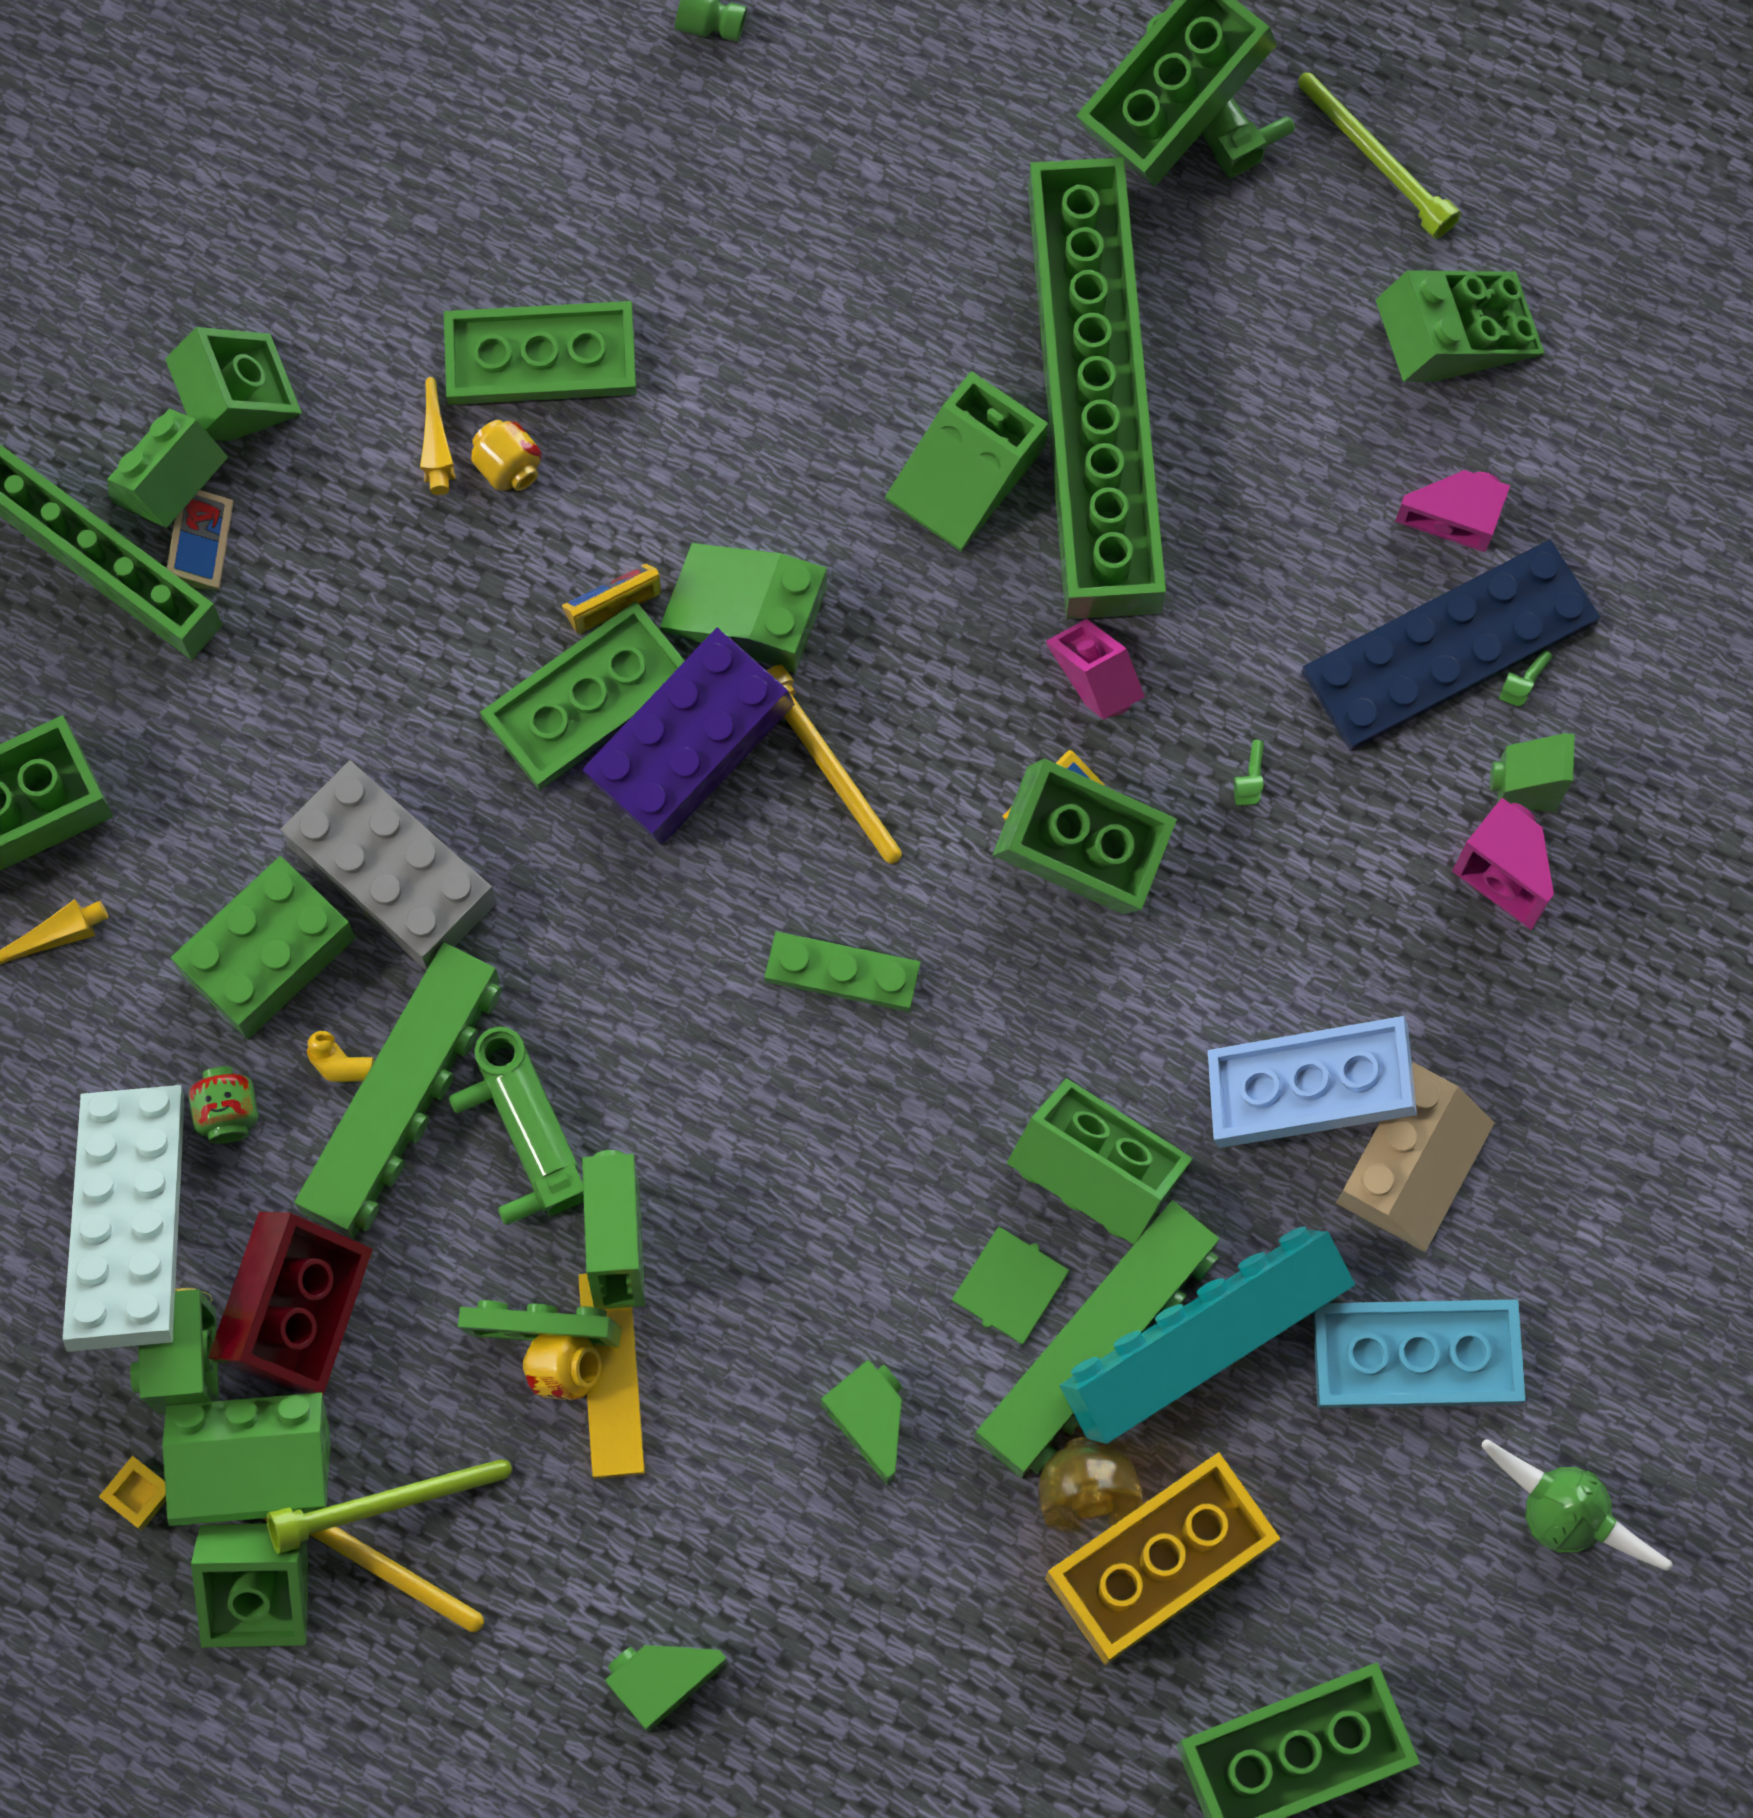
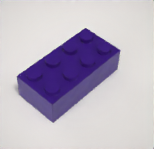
(689, 736)

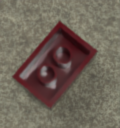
(290, 1302)

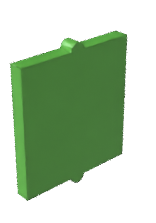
(1010, 1285)

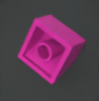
(1509, 862)

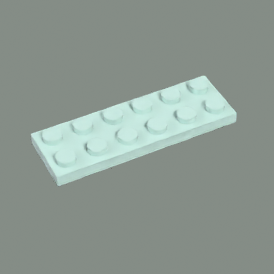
(125, 1219)

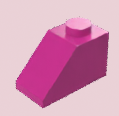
(1457, 508)
(1097, 669)

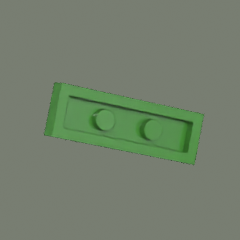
(842, 971)
(495, 1321)

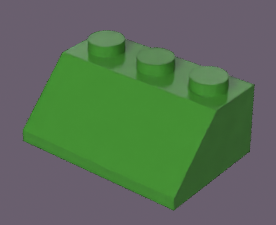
(1098, 1161)
(245, 1458)

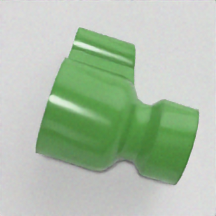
(708, 16)

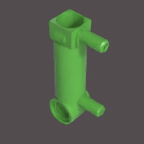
(1236, 140)
(529, 1124)

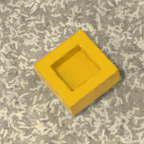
(135, 1493)

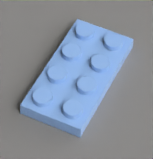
(1311, 1082)

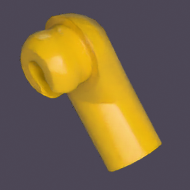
(333, 1062)

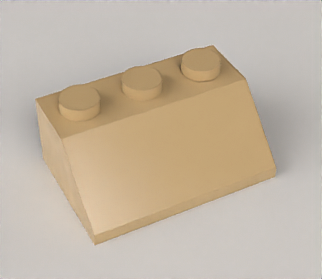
(1418, 1161)

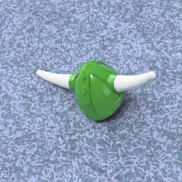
(1571, 1509)

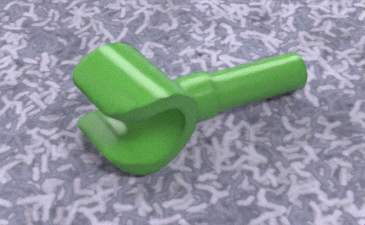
(1517, 688)
(1249, 788)

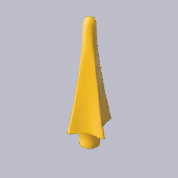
(436, 456)
(64, 927)

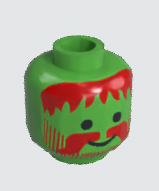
(223, 1105)

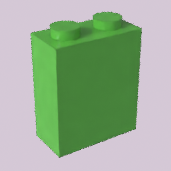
(613, 1230)

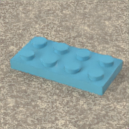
(1418, 1354)

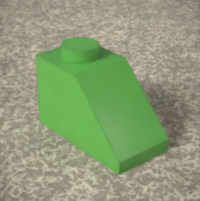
(1535, 772)
(869, 1415)
(660, 1679)

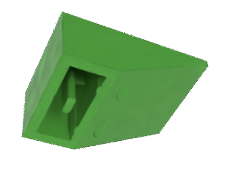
(1457, 323)
(968, 461)

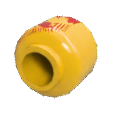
(506, 455)
(561, 1366)

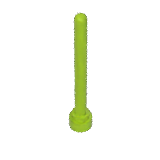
(1436, 214)
(291, 1527)

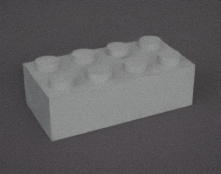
(388, 865)

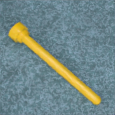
(836, 773)
(401, 1578)

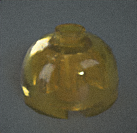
(1087, 1483)

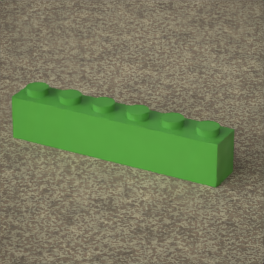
(105, 558)
(398, 1092)
(1126, 1301)

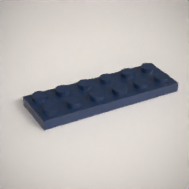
(1450, 644)

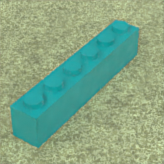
(1206, 1334)

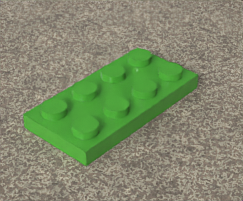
(539, 353)
(582, 695)

